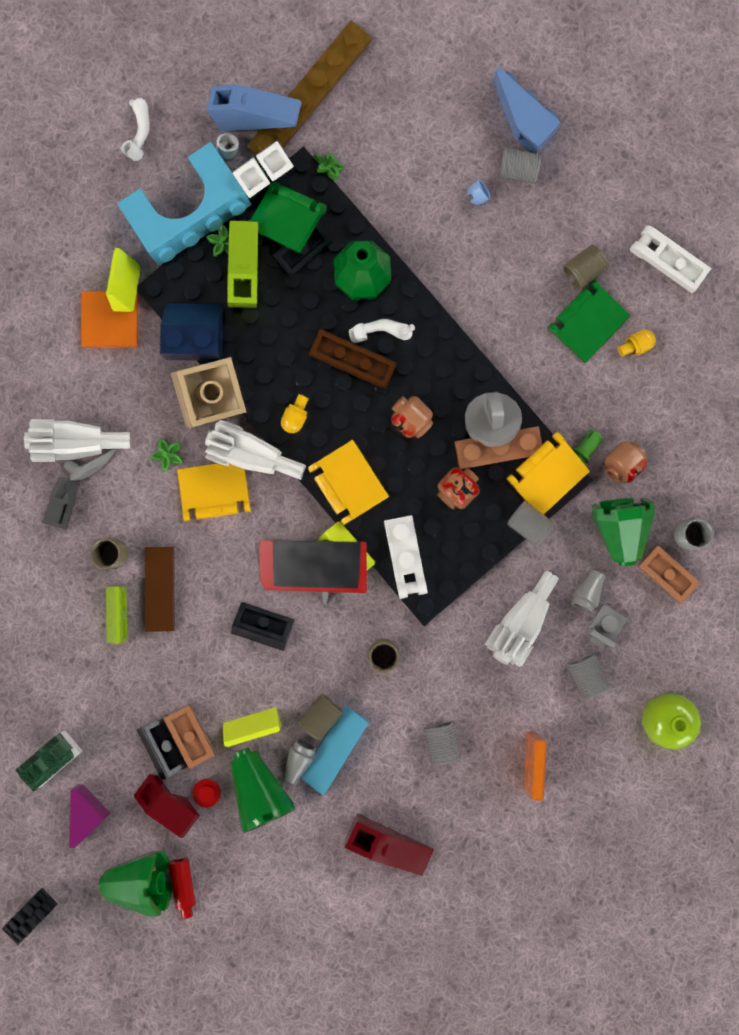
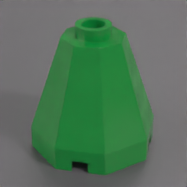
(362, 270)
(624, 527)
(137, 885)

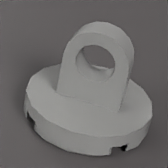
(493, 419)

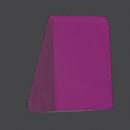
(85, 814)

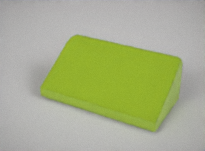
(116, 614)

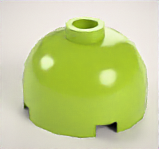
(671, 721)

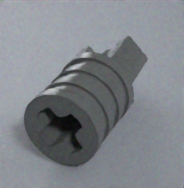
(61, 503)

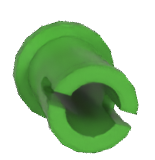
(588, 445)

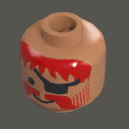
(411, 417)
(625, 462)
(458, 488)

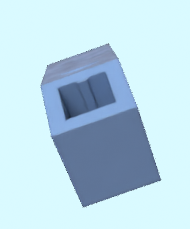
(248, 108)
(527, 118)

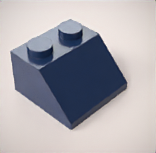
(192, 332)

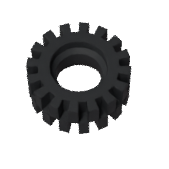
(29, 916)

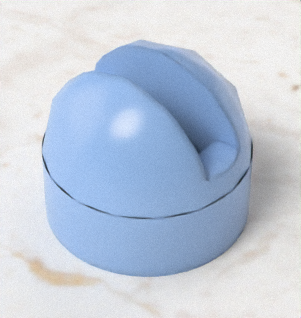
(479, 192)

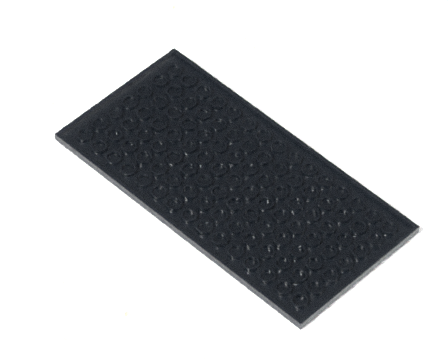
(436, 365)

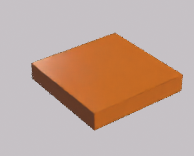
(103, 326)
(535, 766)

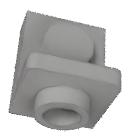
(605, 627)

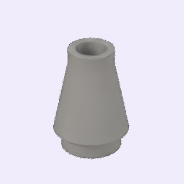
(588, 593)
(299, 759)

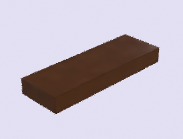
(352, 359)
(159, 589)

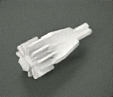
(69, 440)
(232, 445)
(522, 624)

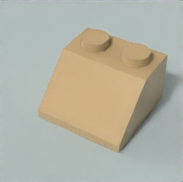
(208, 392)

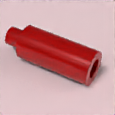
(182, 886)

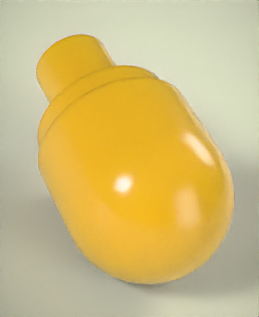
(638, 343)
(295, 415)

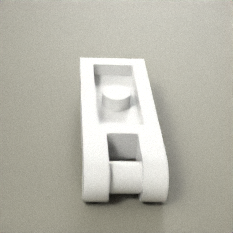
(670, 259)
(405, 555)

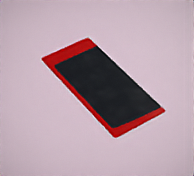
(313, 566)

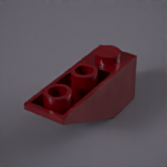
(387, 846)

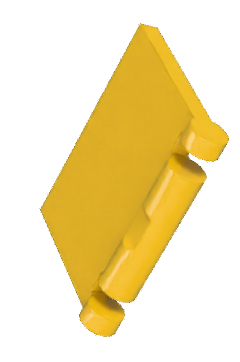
(549, 474)
(348, 481)
(213, 490)

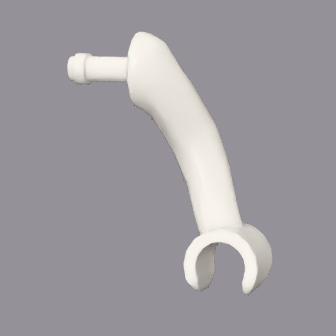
(133, 148)
(397, 329)

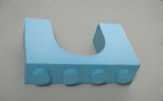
(221, 202)

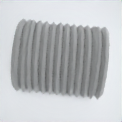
(520, 165)
(530, 523)
(706, 534)
(589, 676)
(442, 744)

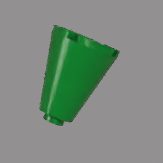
(257, 791)

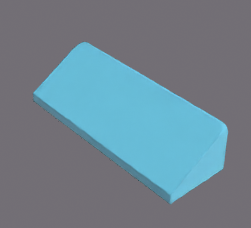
(335, 750)

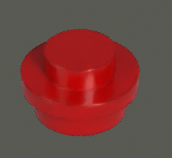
(206, 793)

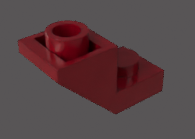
(166, 808)

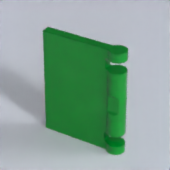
(287, 216)
(589, 321)

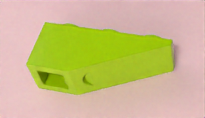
(242, 264)

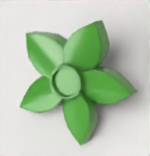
(329, 165)
(221, 241)
(167, 454)

